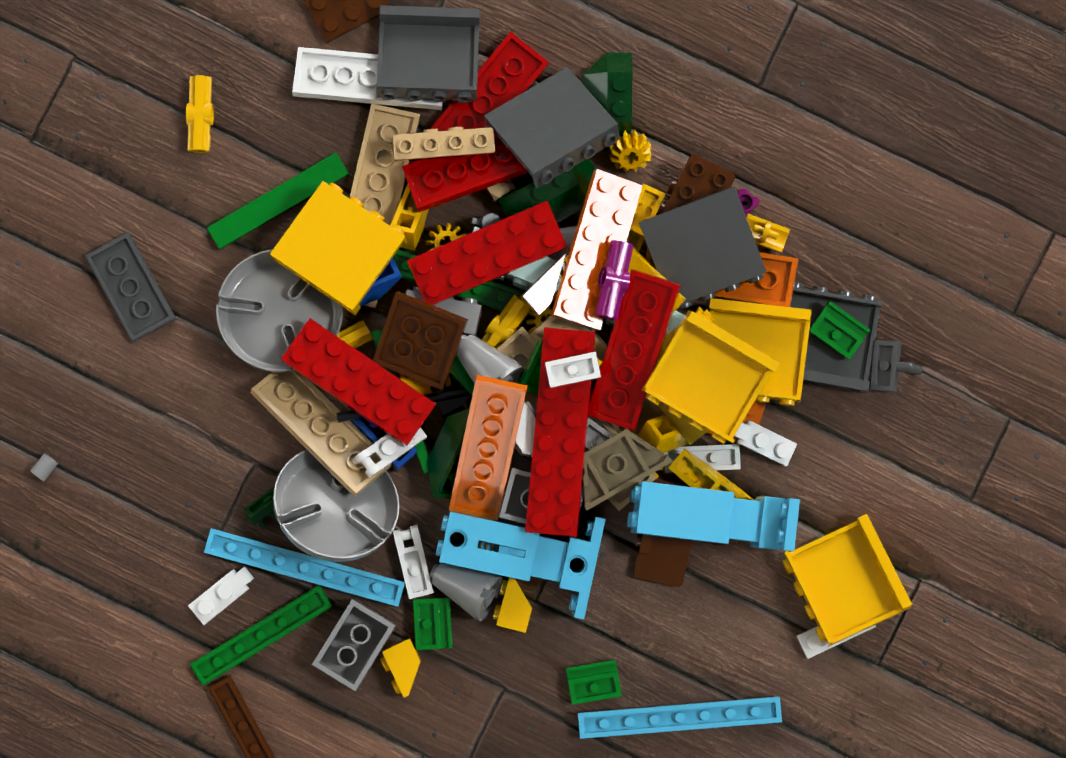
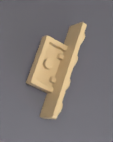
(444, 143)

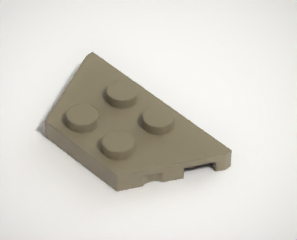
(617, 465)

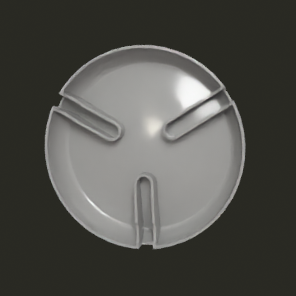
(266, 309)
(326, 517)

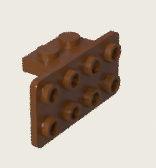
(697, 181)
(662, 558)

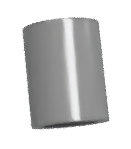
(44, 467)

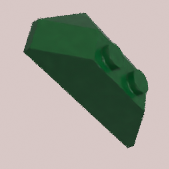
(611, 86)
(564, 193)
(446, 454)

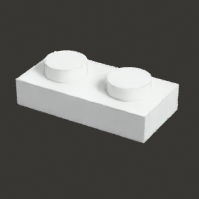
(573, 369)

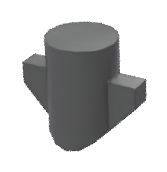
(485, 220)

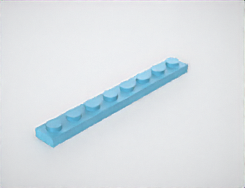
(304, 567)
(679, 717)

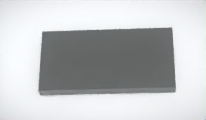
(130, 287)

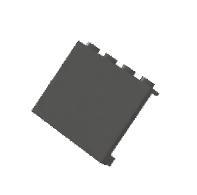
(428, 53)
(553, 126)
(704, 246)
(823, 363)

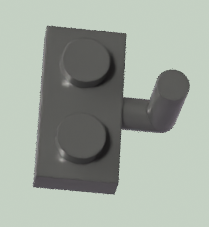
(887, 366)

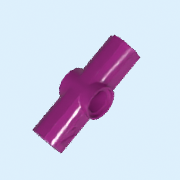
(614, 280)

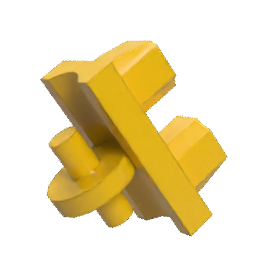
(768, 233)

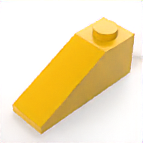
(410, 219)

